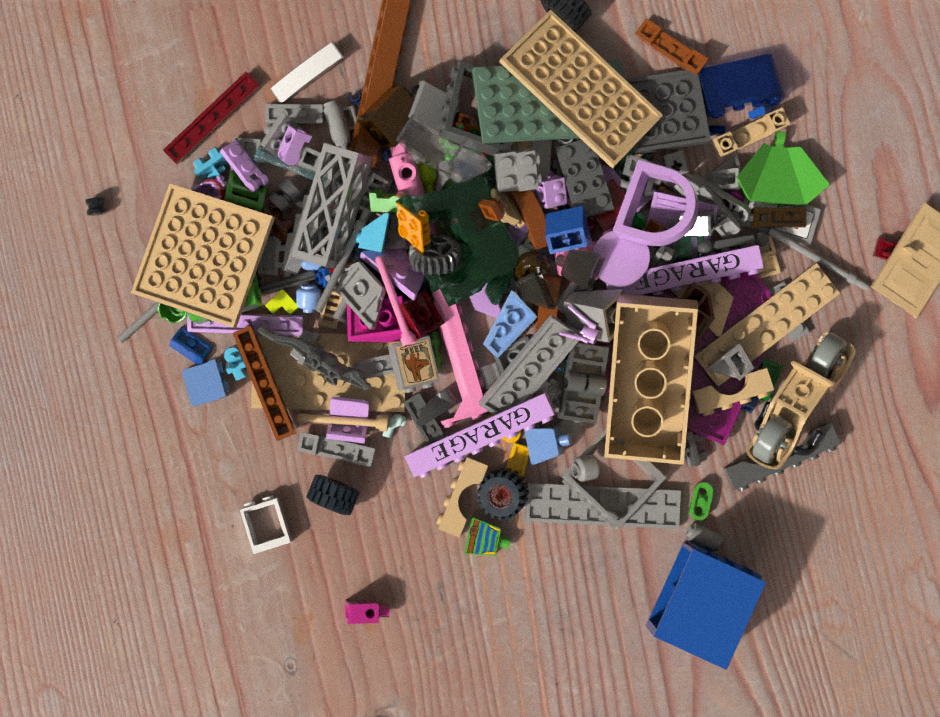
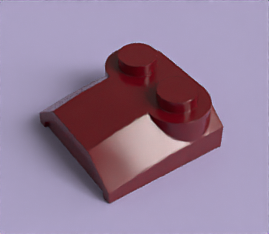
(421, 315)

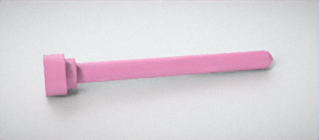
(407, 336)

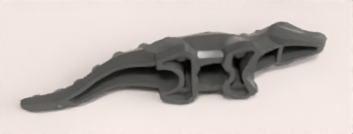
(320, 360)

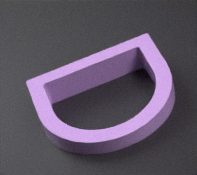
(633, 195)

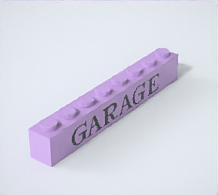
(696, 270)
(480, 434)

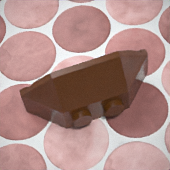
(705, 308)

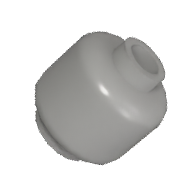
(586, 468)

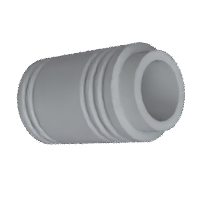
(704, 537)

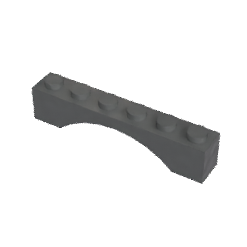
(745, 473)

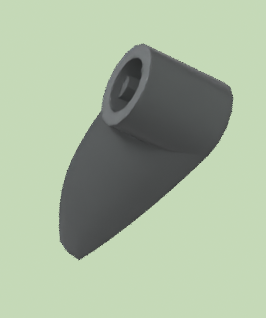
(436, 406)

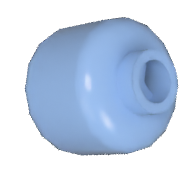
(308, 297)

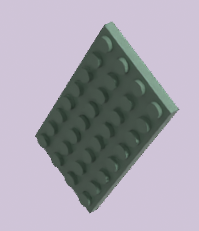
(512, 111)

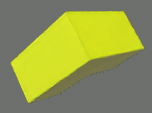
(281, 300)

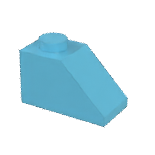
(374, 234)

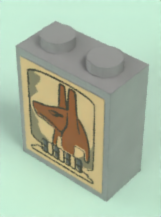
(414, 365)

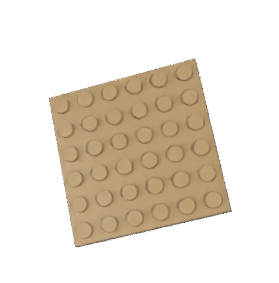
(203, 255)

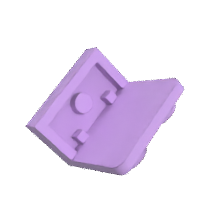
(348, 408)

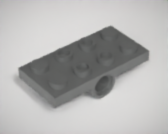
(584, 178)
(584, 383)

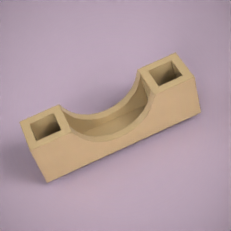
(755, 384)
(471, 473)

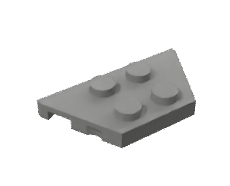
(361, 292)

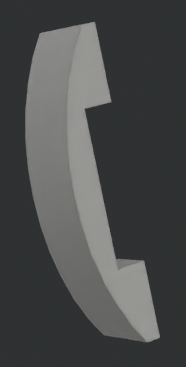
(725, 222)
(336, 449)

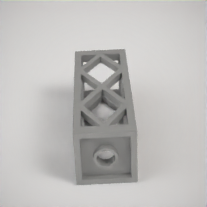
(329, 161)

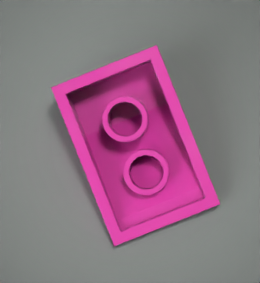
(386, 329)

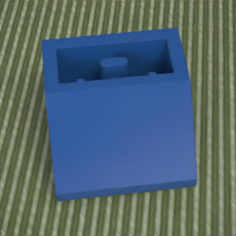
(567, 230)

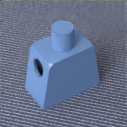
(546, 443)

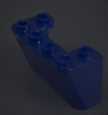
(740, 84)

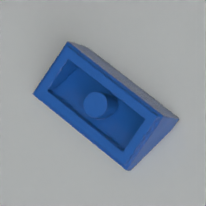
(190, 346)

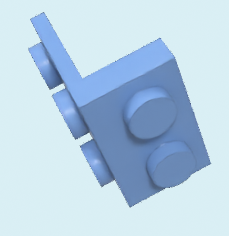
(205, 382)

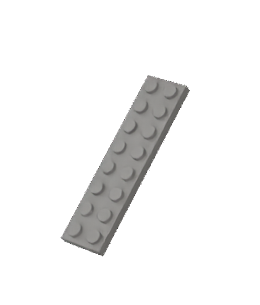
(561, 505)

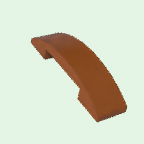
(671, 48)
(532, 216)

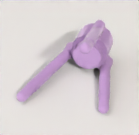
(588, 334)

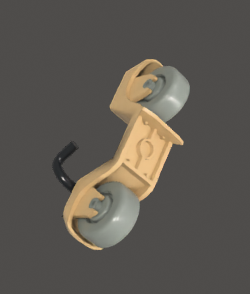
(787, 414)

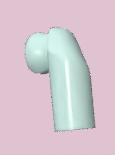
(394, 421)

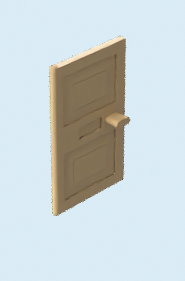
(914, 264)

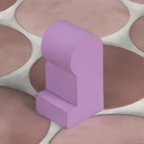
(292, 144)

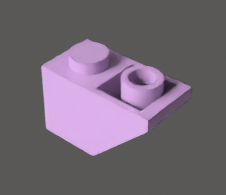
(482, 304)

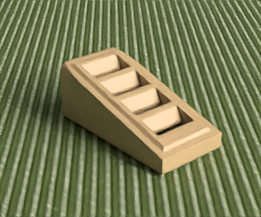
(326, 323)

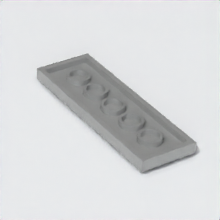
(530, 367)

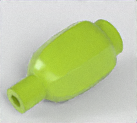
(427, 175)

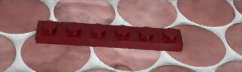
(211, 118)

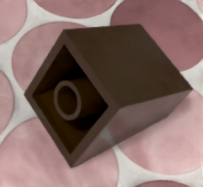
(388, 116)

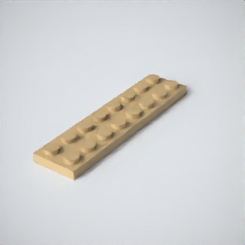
(772, 319)

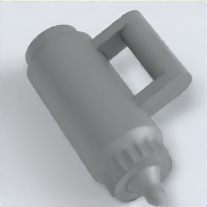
(337, 122)

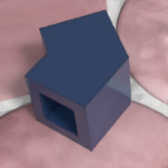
(750, 406)

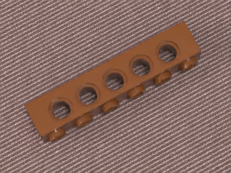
(264, 383)

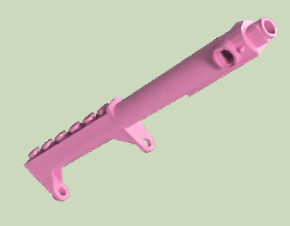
(453, 330)

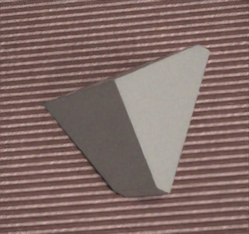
(725, 174)
(732, 363)

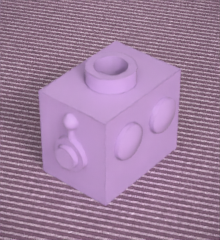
(551, 191)

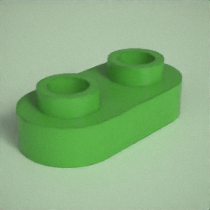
(702, 501)

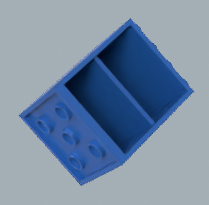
(705, 604)

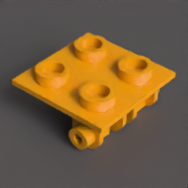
(414, 227)

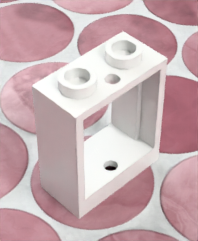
(256, 548)

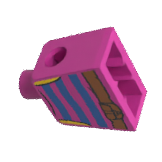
(356, 611)

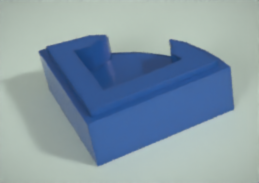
(760, 111)

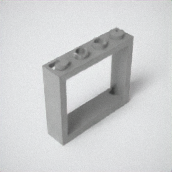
(596, 507)

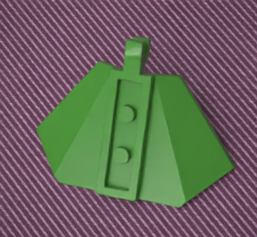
(781, 175)

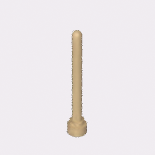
(380, 423)

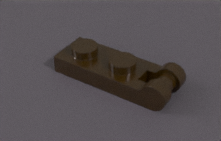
(779, 217)

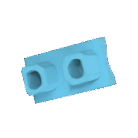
(212, 167)
(235, 363)

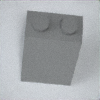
(428, 105)
(597, 307)

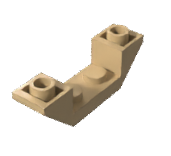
(751, 133)

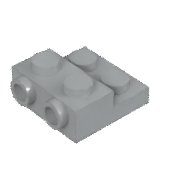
(517, 170)

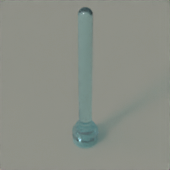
(263, 156)

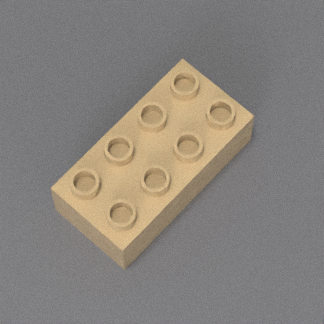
(651, 378)

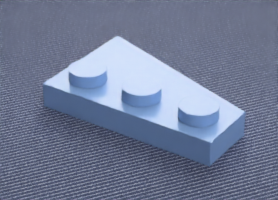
(509, 324)

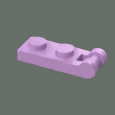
(244, 166)

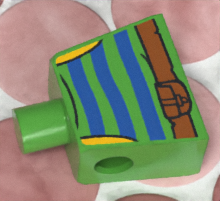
(484, 538)

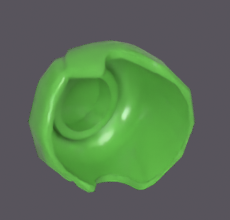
(171, 314)

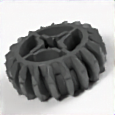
(438, 257)

